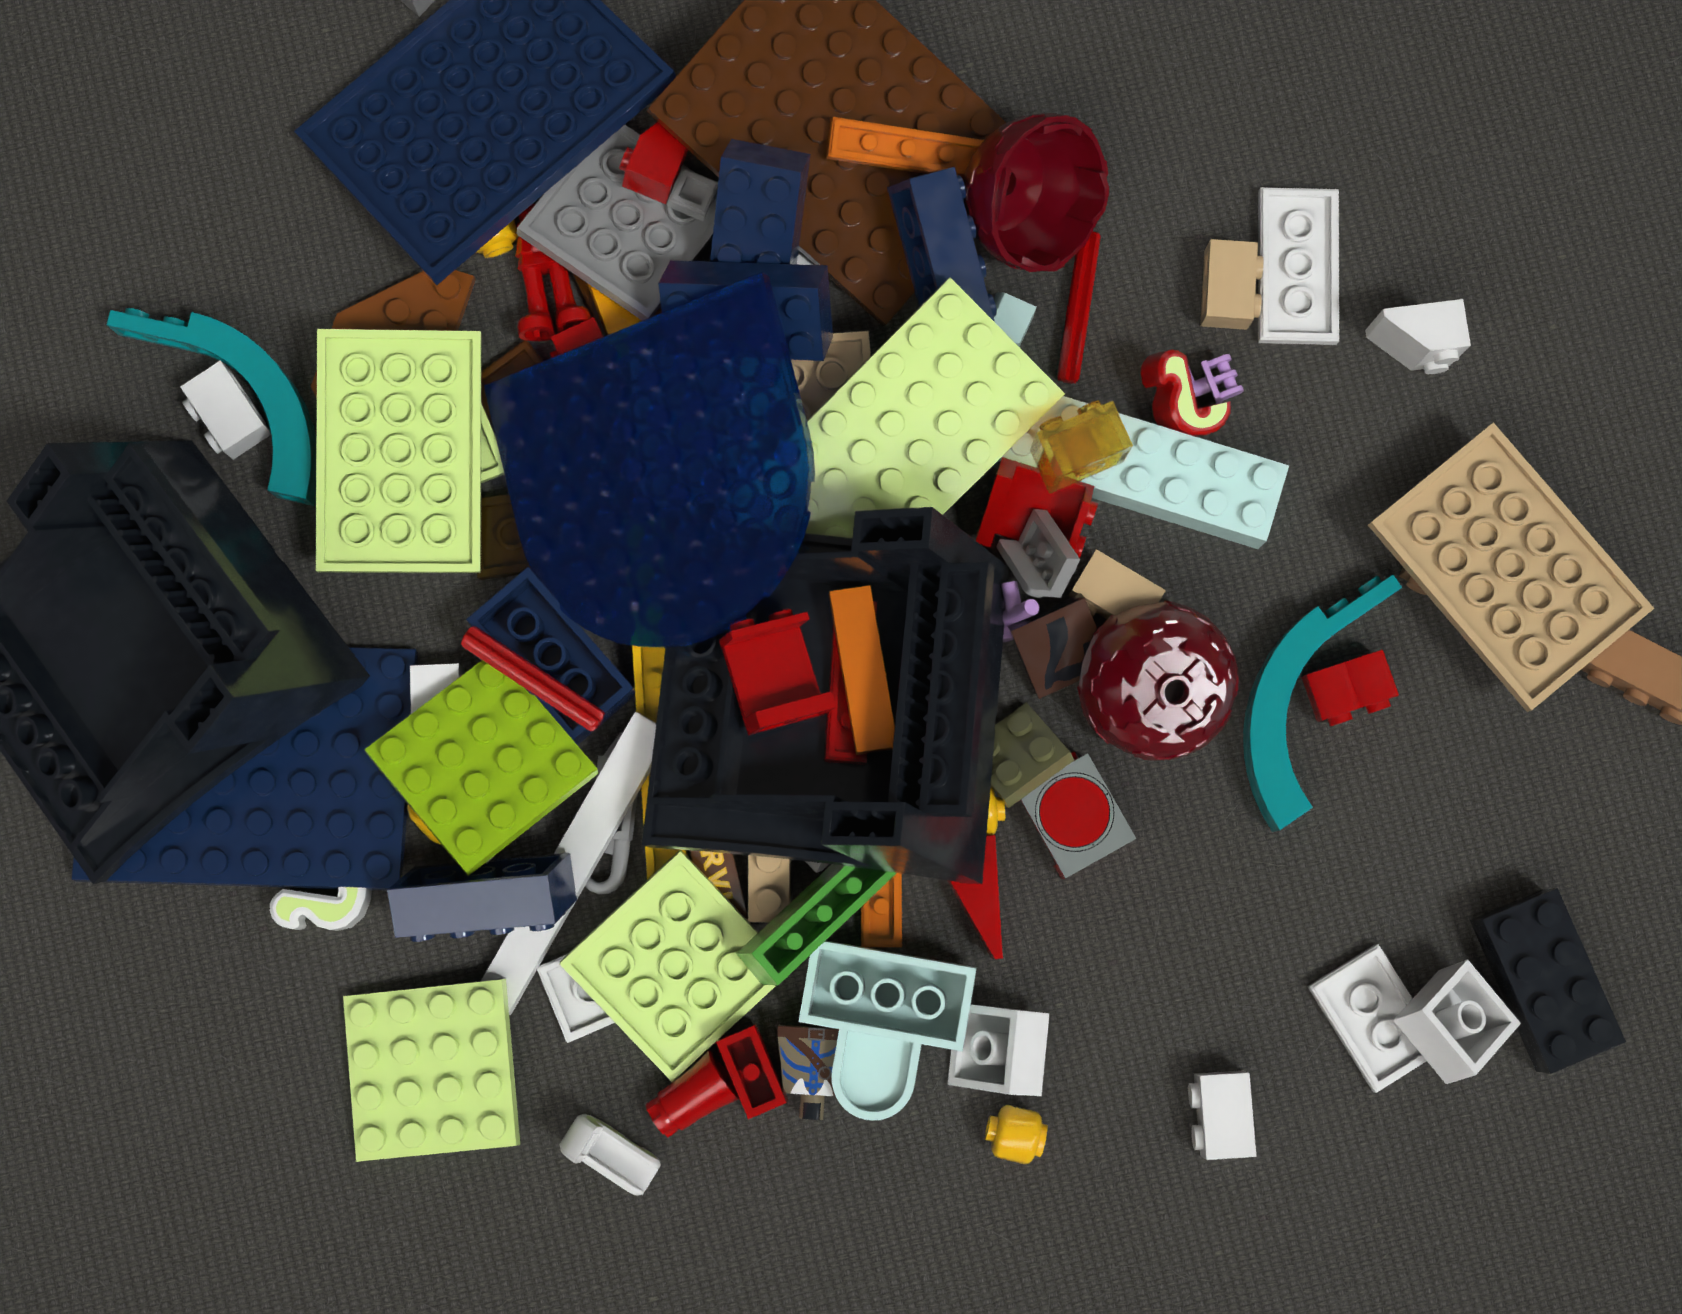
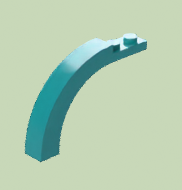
(288, 416)
(1264, 730)

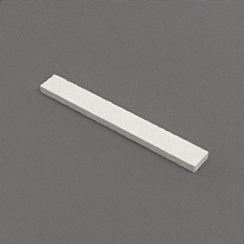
(586, 843)

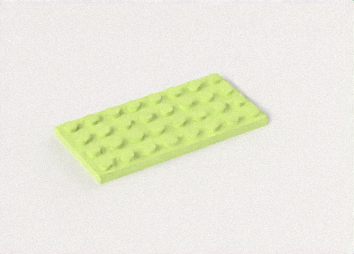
(923, 415)

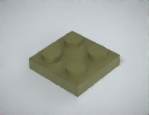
(1025, 755)

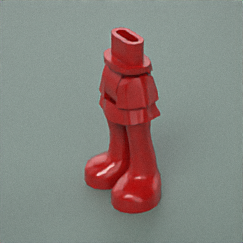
(538, 322)

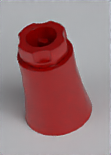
(692, 1095)

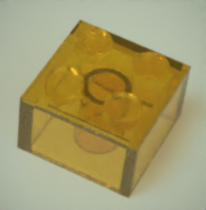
(1080, 445)

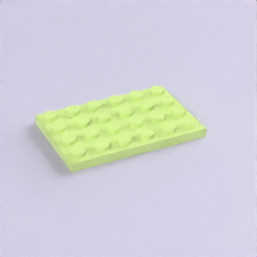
(398, 451)

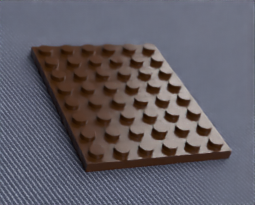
(779, 79)

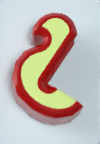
(1175, 396)

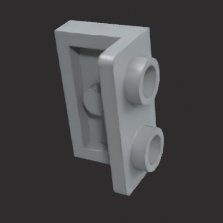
(1041, 557)

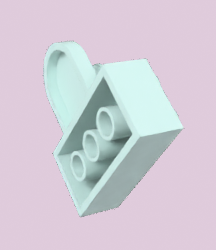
(884, 1014)

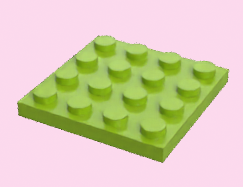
(481, 764)

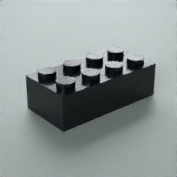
(1547, 981)

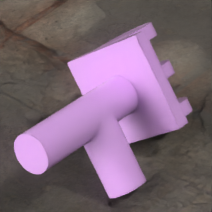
(1209, 383)
(1015, 610)

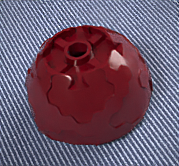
(1037, 190)
(1133, 663)

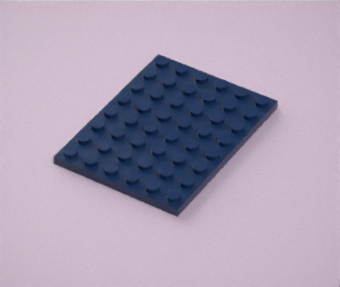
(481, 118)
(302, 808)

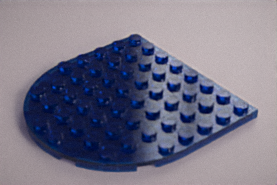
(661, 469)

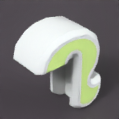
(337, 913)
(610, 1154)

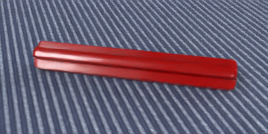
(1078, 311)
(532, 678)

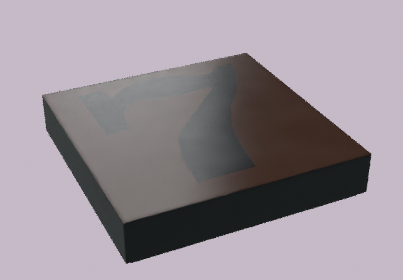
(1054, 644)

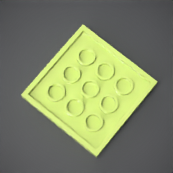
(670, 966)
(431, 1070)

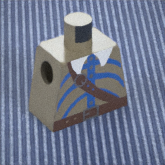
(807, 1065)

